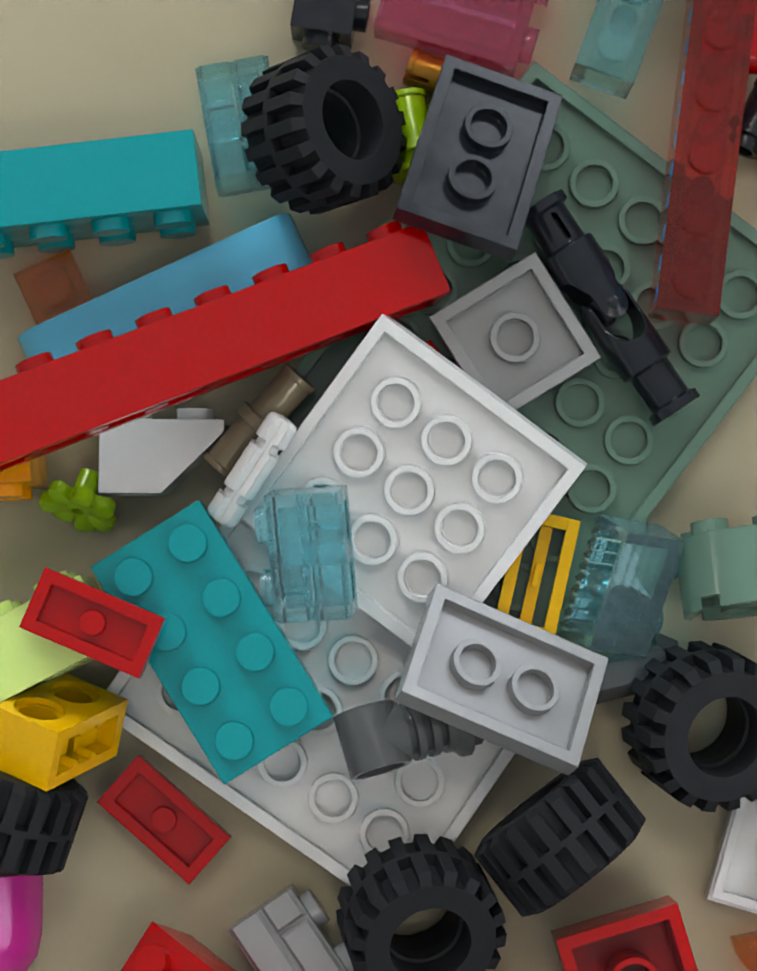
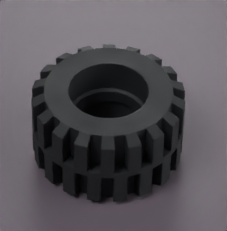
(323, 129)
(665, 711)
(38, 825)
(560, 838)
(413, 880)

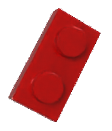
(92, 622)
(164, 819)

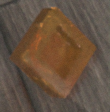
(53, 286)

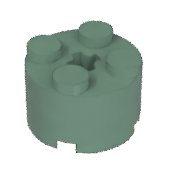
(719, 570)

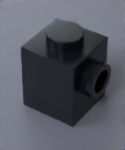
(328, 22)

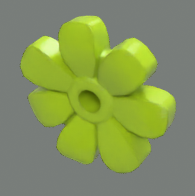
(80, 503)

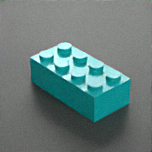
(102, 192)
(220, 643)

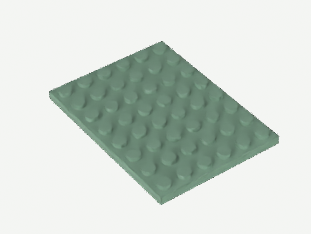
(617, 196)

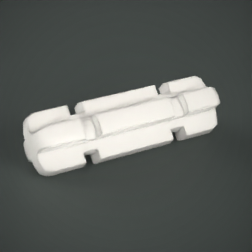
(252, 469)

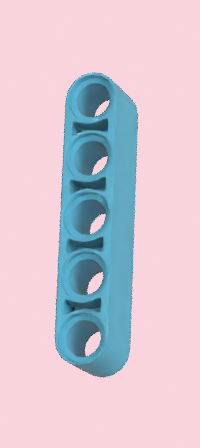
(173, 286)

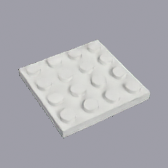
(434, 472)

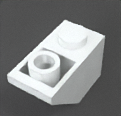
(155, 454)

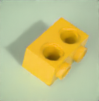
(59, 731)

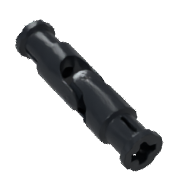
(591, 283)

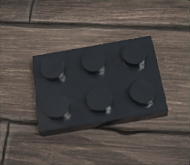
(478, 158)

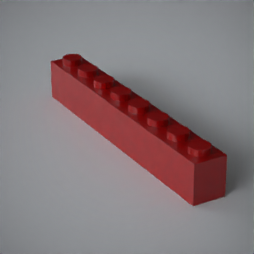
(215, 342)

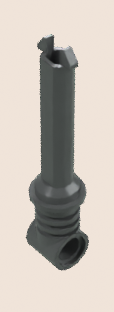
(390, 735)

